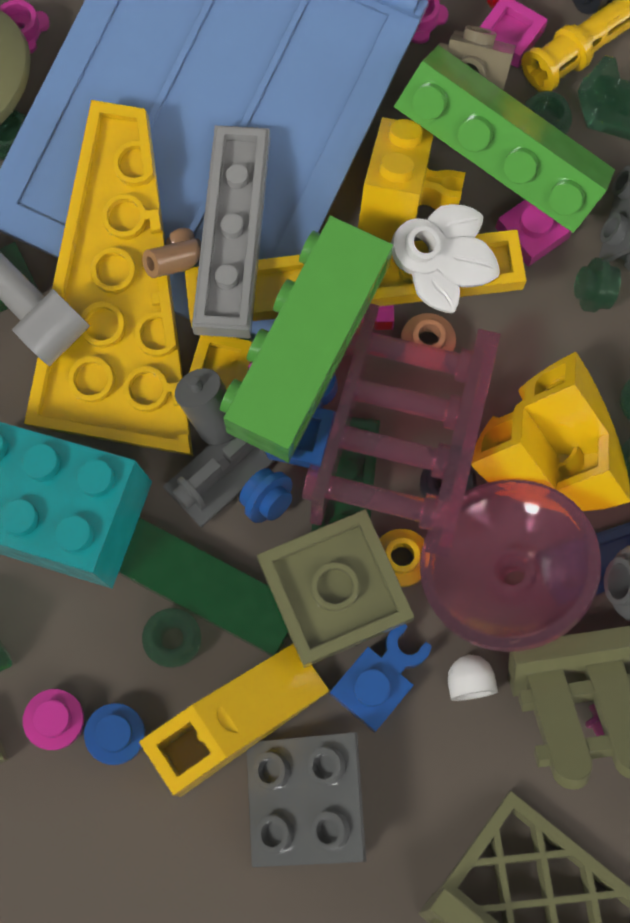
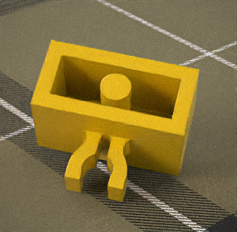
(401, 180)

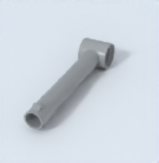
(46, 322)

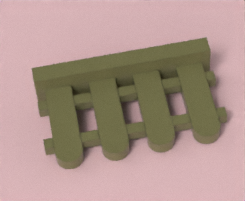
(572, 672)

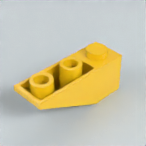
(232, 720)

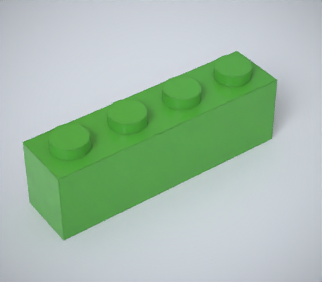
(505, 138)
(307, 338)

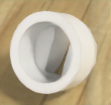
(471, 679)

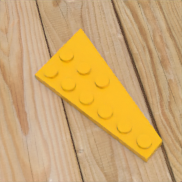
(126, 366)

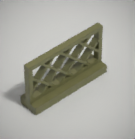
(453, 906)

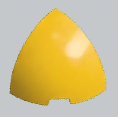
(558, 439)

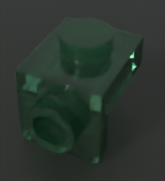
(606, 99)

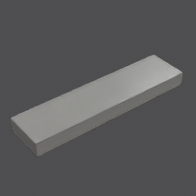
(231, 232)

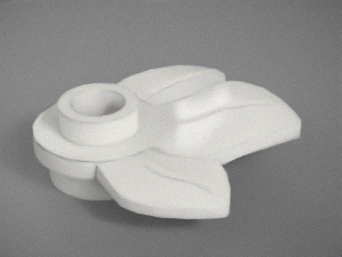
(453, 256)

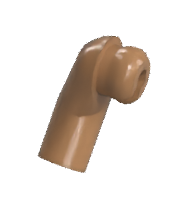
(178, 254)

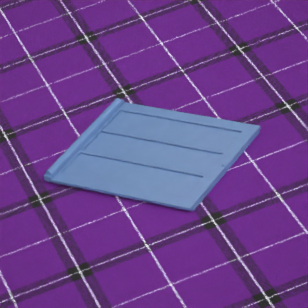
(195, 64)

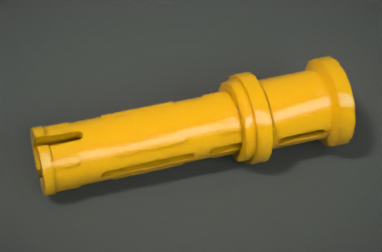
(575, 46)

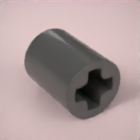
(200, 399)

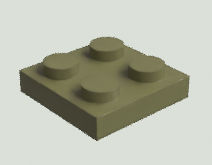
(335, 588)

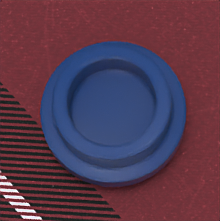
(266, 495)
(114, 734)

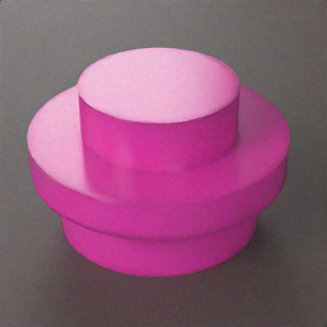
(53, 719)

